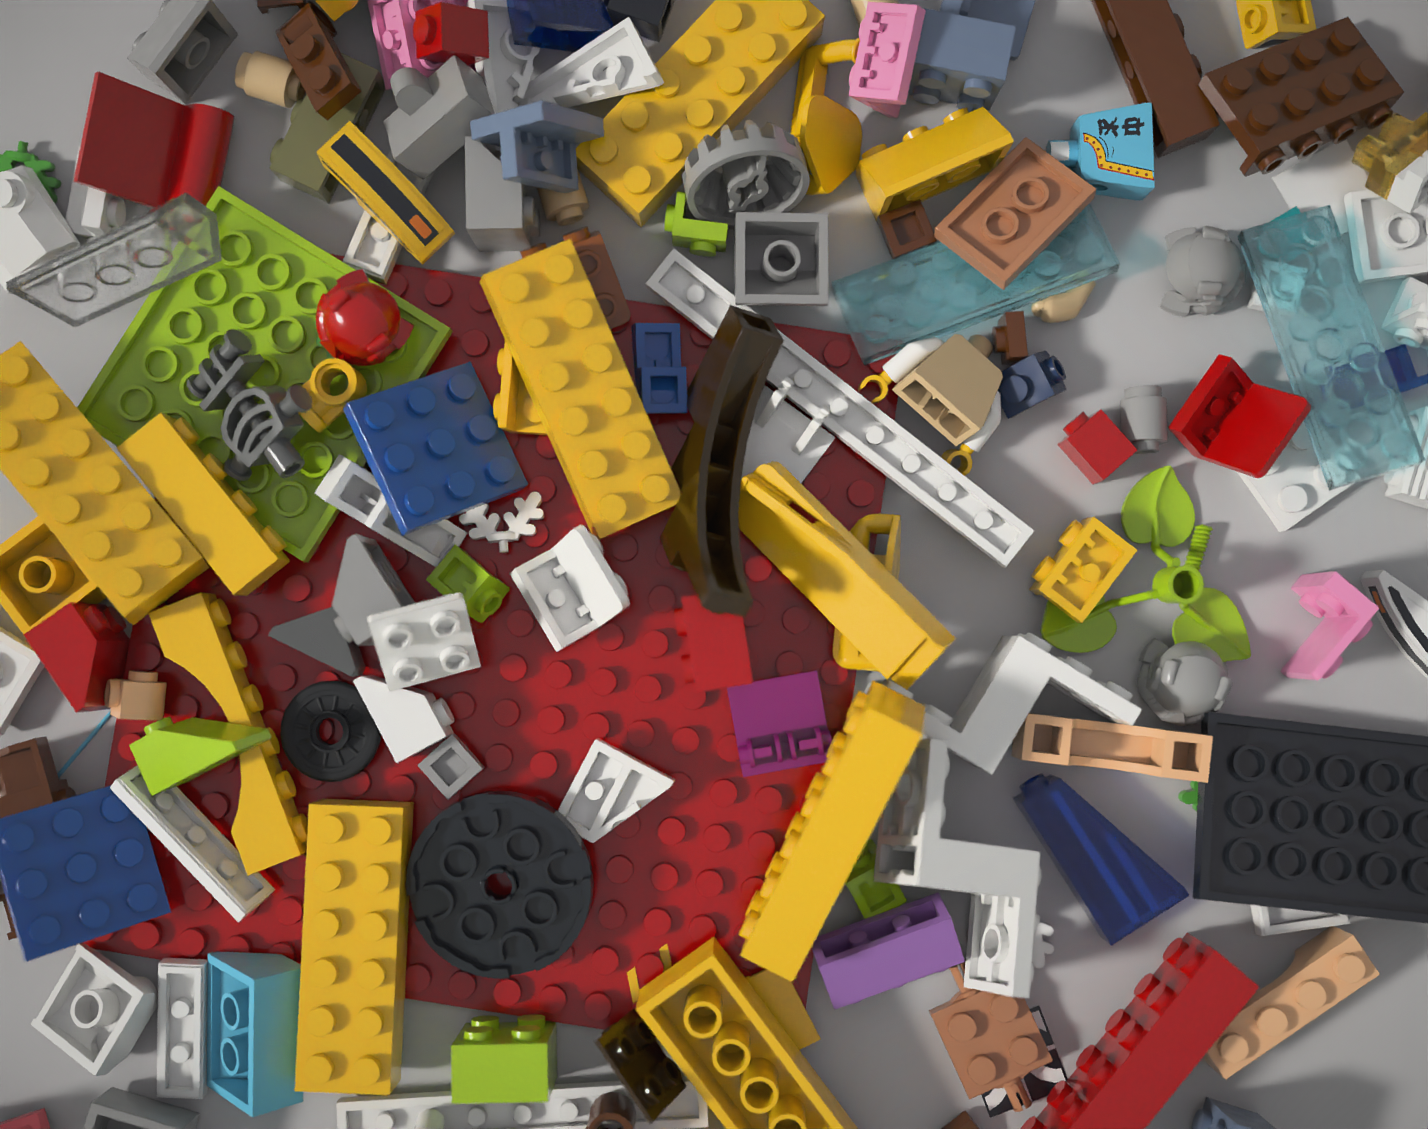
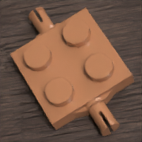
(990, 1040)

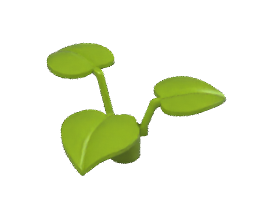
(1162, 514)

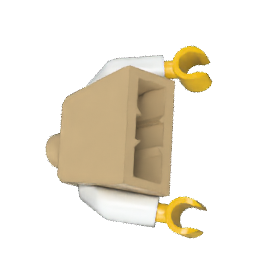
(950, 388)

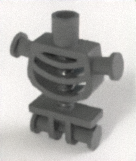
(246, 423)

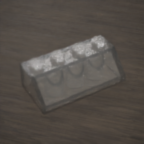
(123, 262)

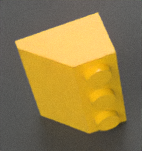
(932, 160)

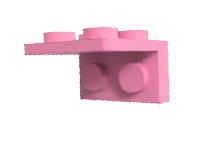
(394, 36)
(886, 56)
(1345, 621)

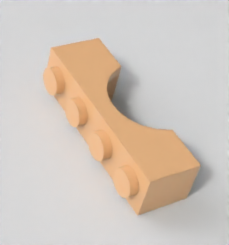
(1114, 747)
(1317, 979)

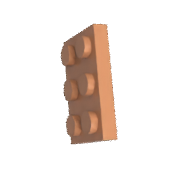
(1014, 213)

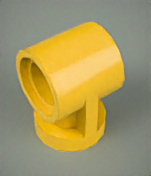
(325, 406)

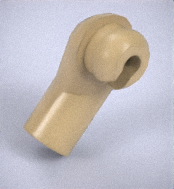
(1063, 305)

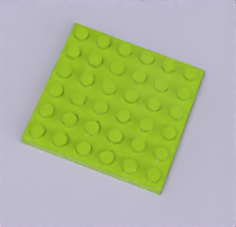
(270, 294)

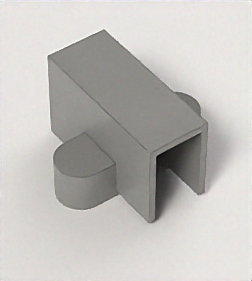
(434, 114)

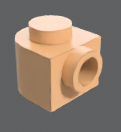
(136, 697)

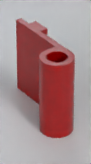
(151, 145)

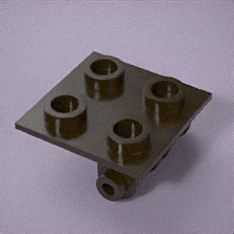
(641, 1064)

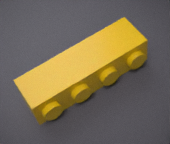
(204, 504)

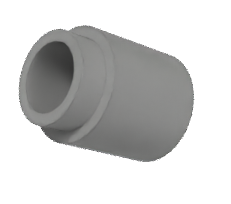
(1144, 418)

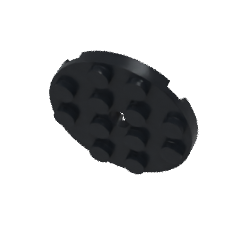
(492, 931)

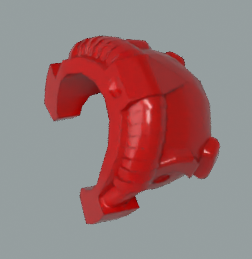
(360, 321)

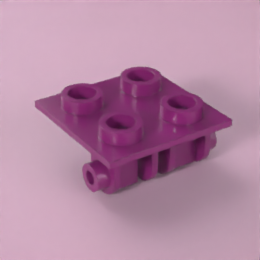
(779, 723)

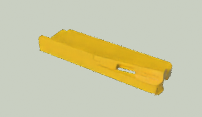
(840, 576)

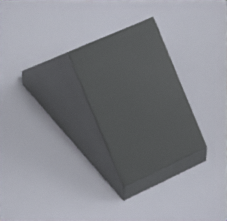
(320, 638)

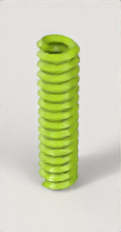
(1198, 546)

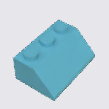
(253, 1029)

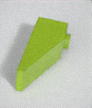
(189, 748)

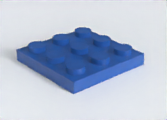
(435, 447)
(77, 872)

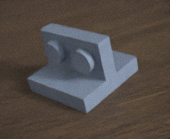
(539, 143)

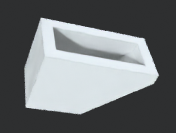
(405, 717)

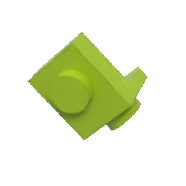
(699, 236)

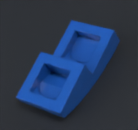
(658, 368)

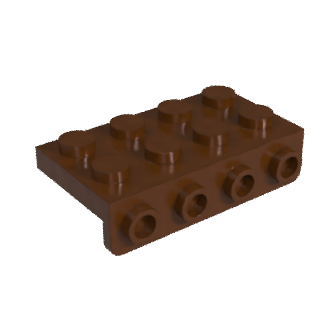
(1302, 95)

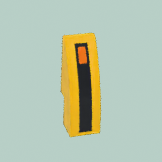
(385, 192)

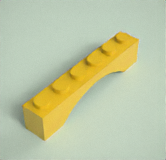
(198, 639)

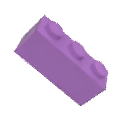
(887, 950)

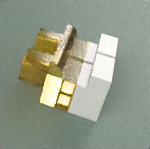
(1397, 161)

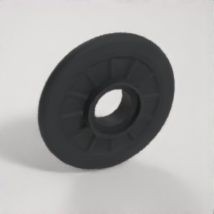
(302, 738)

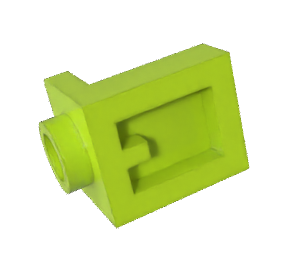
(465, 575)
(869, 895)

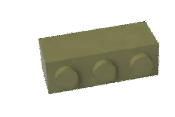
(295, 156)

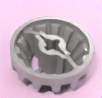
(760, 173)

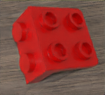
(1237, 421)

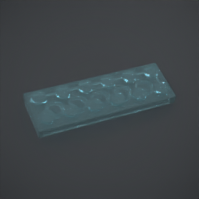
(941, 293)
(1330, 347)

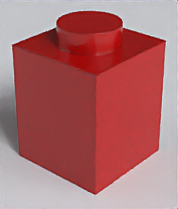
(450, 31)
(1095, 445)

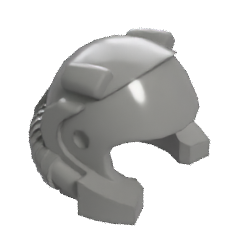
(1203, 269)
(1182, 681)

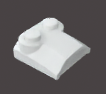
(29, 223)
(97, 1011)

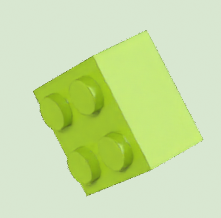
(504, 1060)

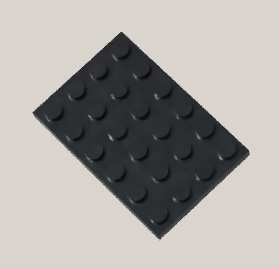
(1313, 818)

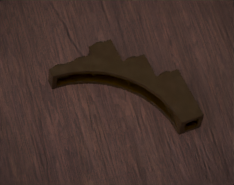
(722, 403)

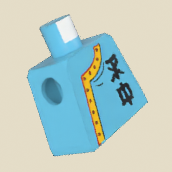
(1111, 151)

